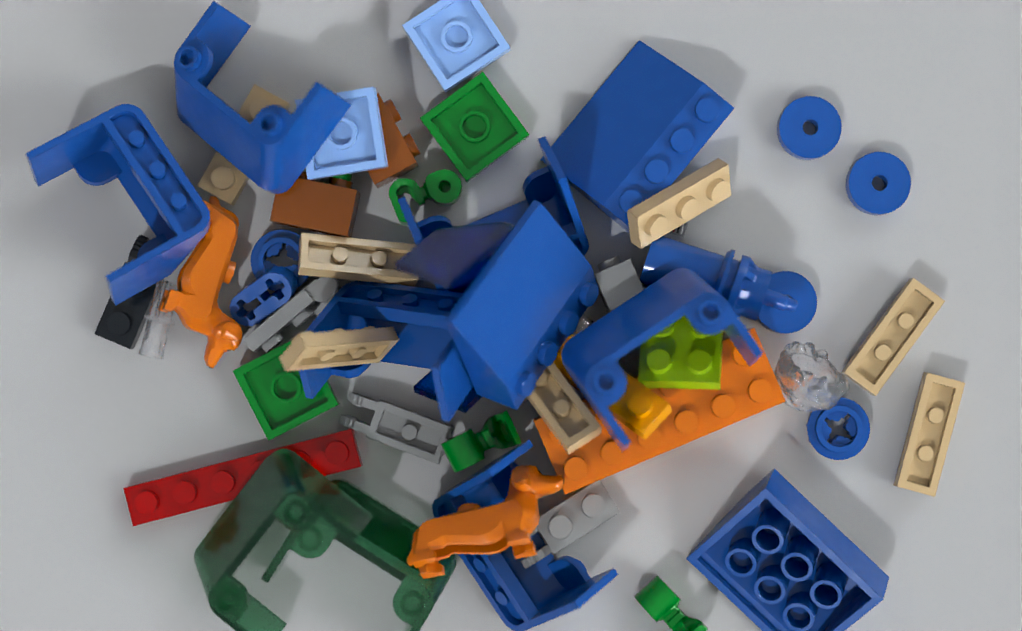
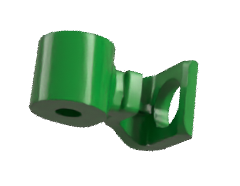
(440, 187)
(469, 447)
(663, 604)

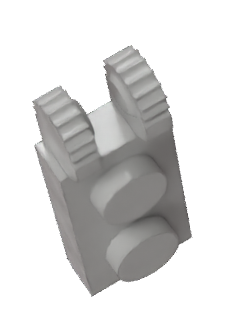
(295, 311)
(400, 428)
(573, 520)

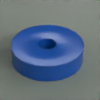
(826, 123)
(895, 178)
(796, 288)

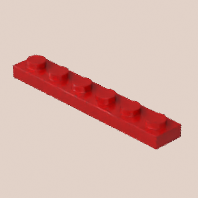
(226, 479)

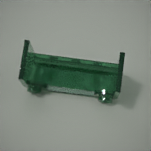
(279, 490)
(383, 542)

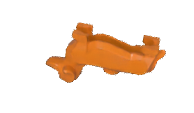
(201, 283)
(486, 528)

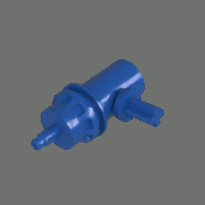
(737, 281)

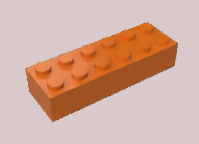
(693, 415)

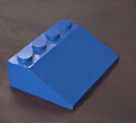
(638, 132)
(522, 308)
(788, 563)

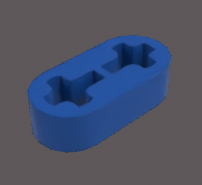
(258, 290)

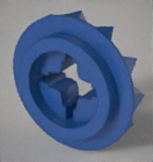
(270, 246)
(839, 447)

